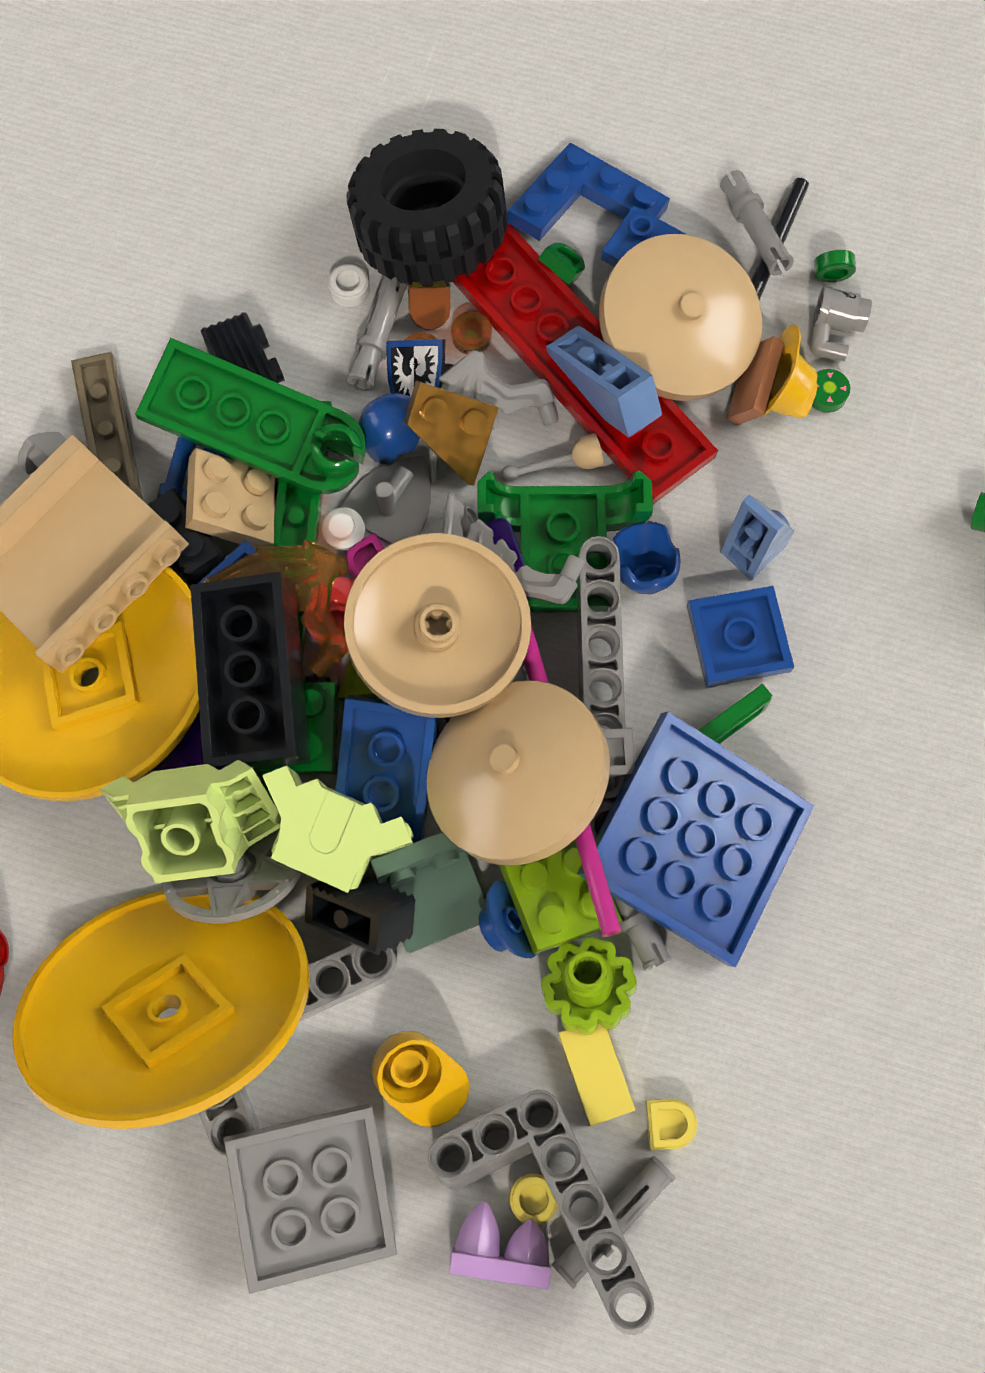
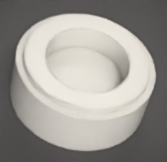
(348, 285)

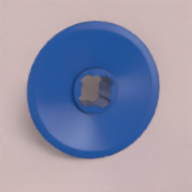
(502, 924)

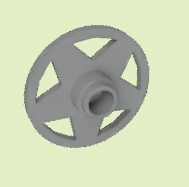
(230, 891)

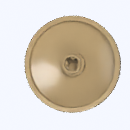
(682, 315)
(437, 625)
(519, 774)

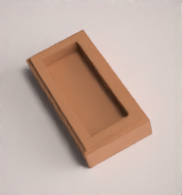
(756, 383)

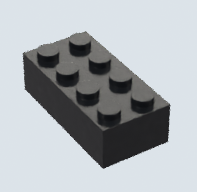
(250, 672)

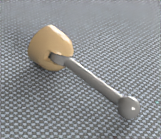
(584, 453)

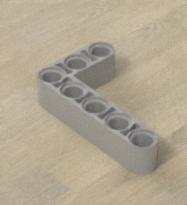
(355, 982)
(565, 1189)

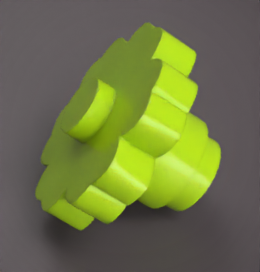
(589, 985)

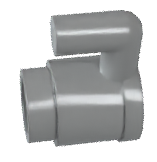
(839, 312)

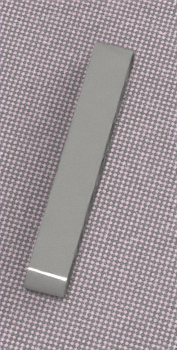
(609, 628)

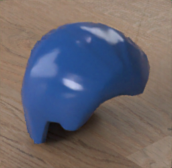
(384, 428)
(647, 557)

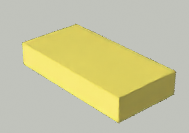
(596, 1075)

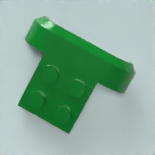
(559, 521)

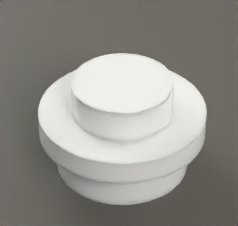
(343, 528)

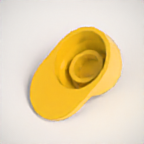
(419, 1079)

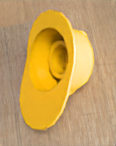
(795, 379)

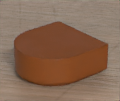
(429, 306)

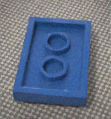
(386, 760)

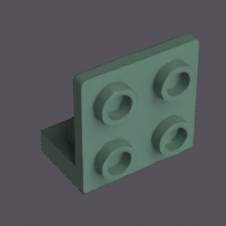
(442, 885)

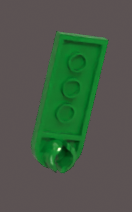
(252, 420)

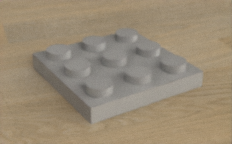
(309, 1197)

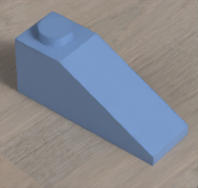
(608, 380)
(756, 537)

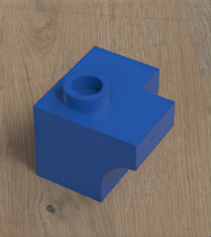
(633, 230)

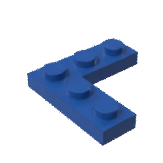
(583, 174)

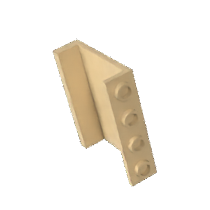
(77, 552)

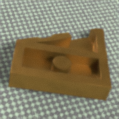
(452, 427)

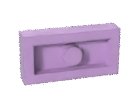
(479, 1252)

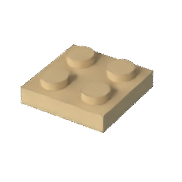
(229, 499)

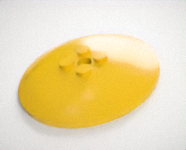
(76, 738)
(92, 1010)

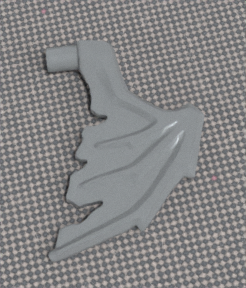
(473, 380)
(548, 587)

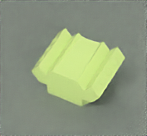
(194, 818)
(328, 831)

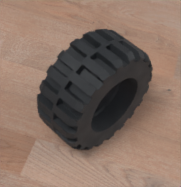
(422, 172)

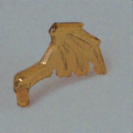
(313, 574)

